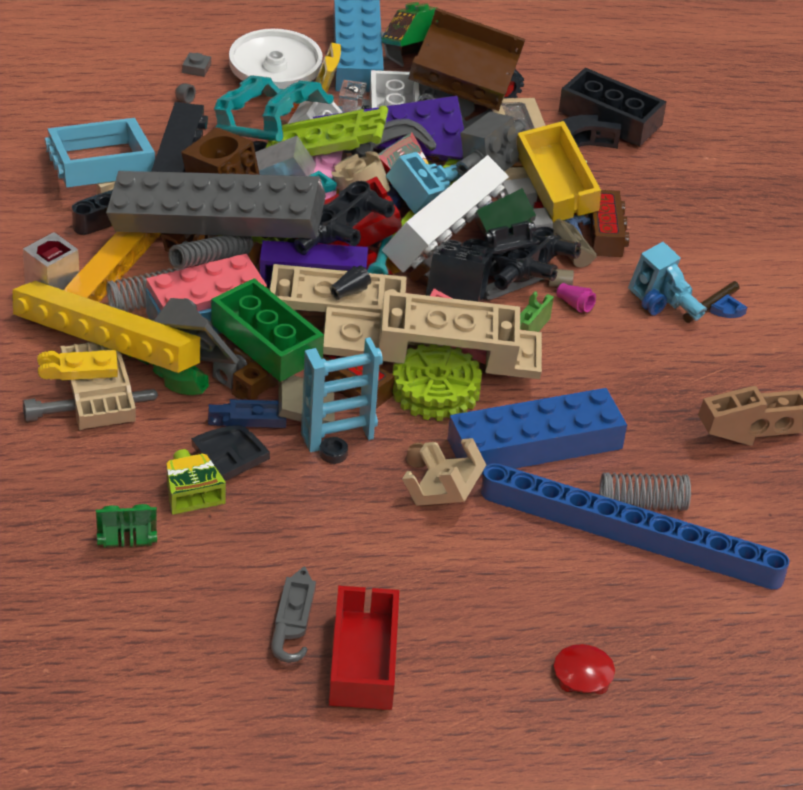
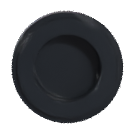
(333, 450)

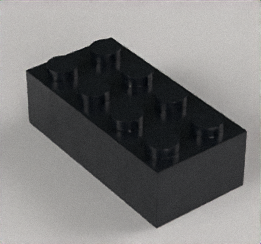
(614, 103)

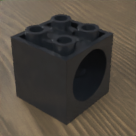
(460, 271)

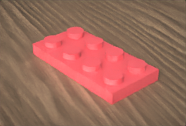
(203, 281)

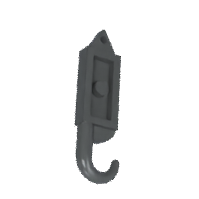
(293, 614)

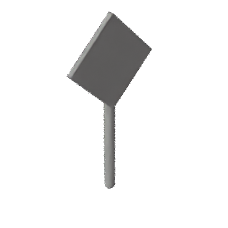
(393, 52)

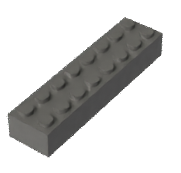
(217, 204)

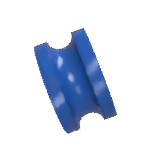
(654, 302)

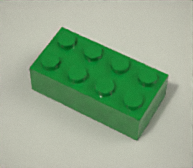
(265, 328)

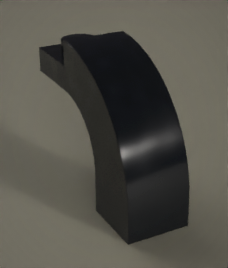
(589, 131)

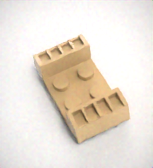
(102, 399)

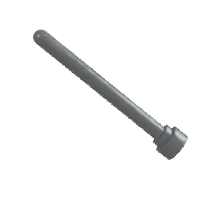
(35, 409)

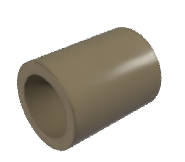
(563, 276)

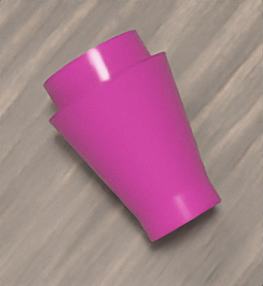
(578, 297)

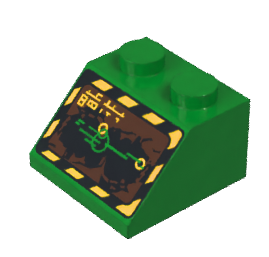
(409, 24)

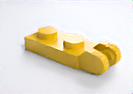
(77, 365)

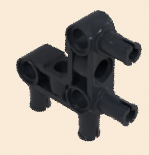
(344, 213)
(528, 263)

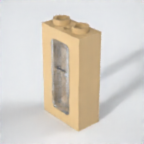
(523, 109)

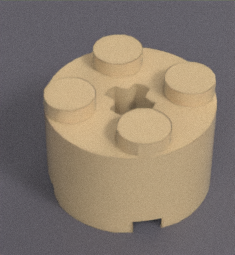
(360, 169)

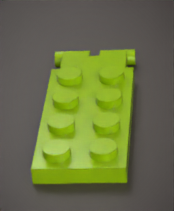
(337, 131)

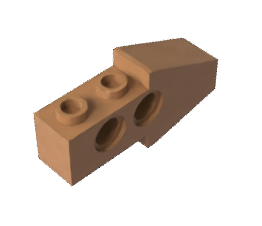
(752, 414)

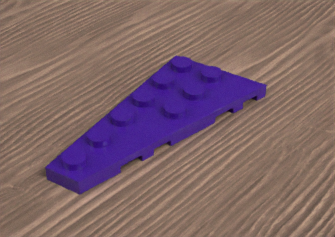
(440, 119)

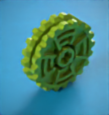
(437, 381)

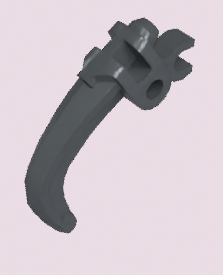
(396, 129)

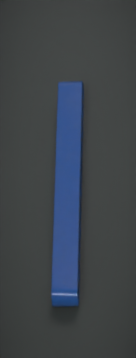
(635, 526)

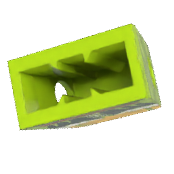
(193, 482)

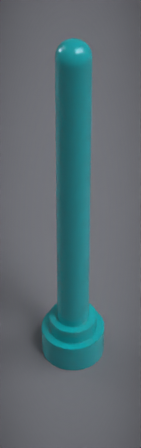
(378, 266)

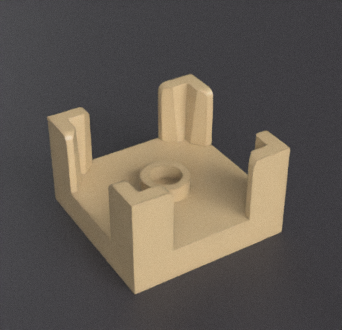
(446, 478)

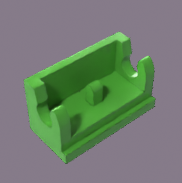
(536, 314)

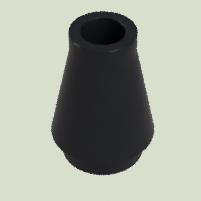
(352, 282)

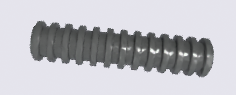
(209, 250)

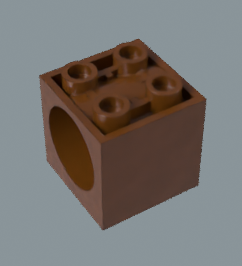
(221, 154)

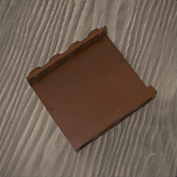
(467, 59)

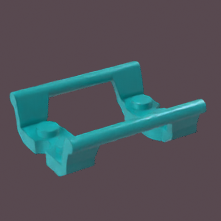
(276, 107)

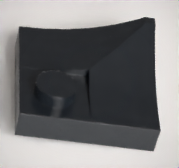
(231, 449)

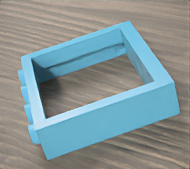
(98, 134)

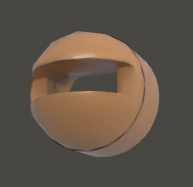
(413, 455)

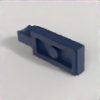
(247, 413)

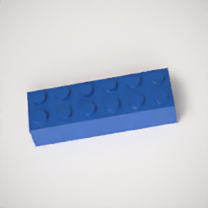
(541, 429)

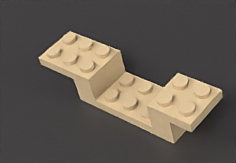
(310, 290)
(438, 322)

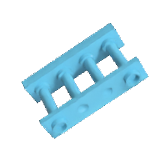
(316, 389)

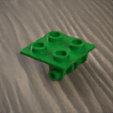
(114, 519)

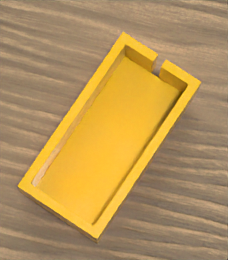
(558, 171)

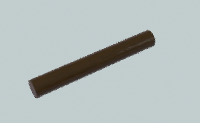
(729, 289)

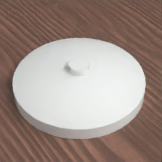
(276, 54)

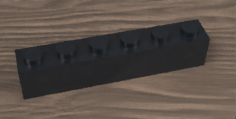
(182, 130)

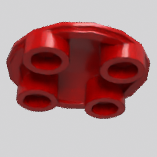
(584, 669)

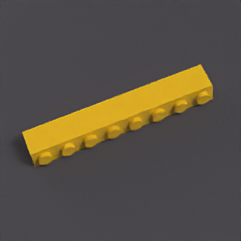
(107, 326)

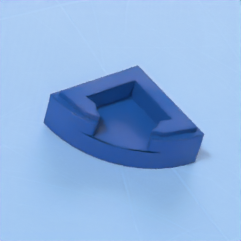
(728, 307)

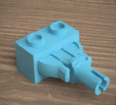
(418, 181)
(660, 271)

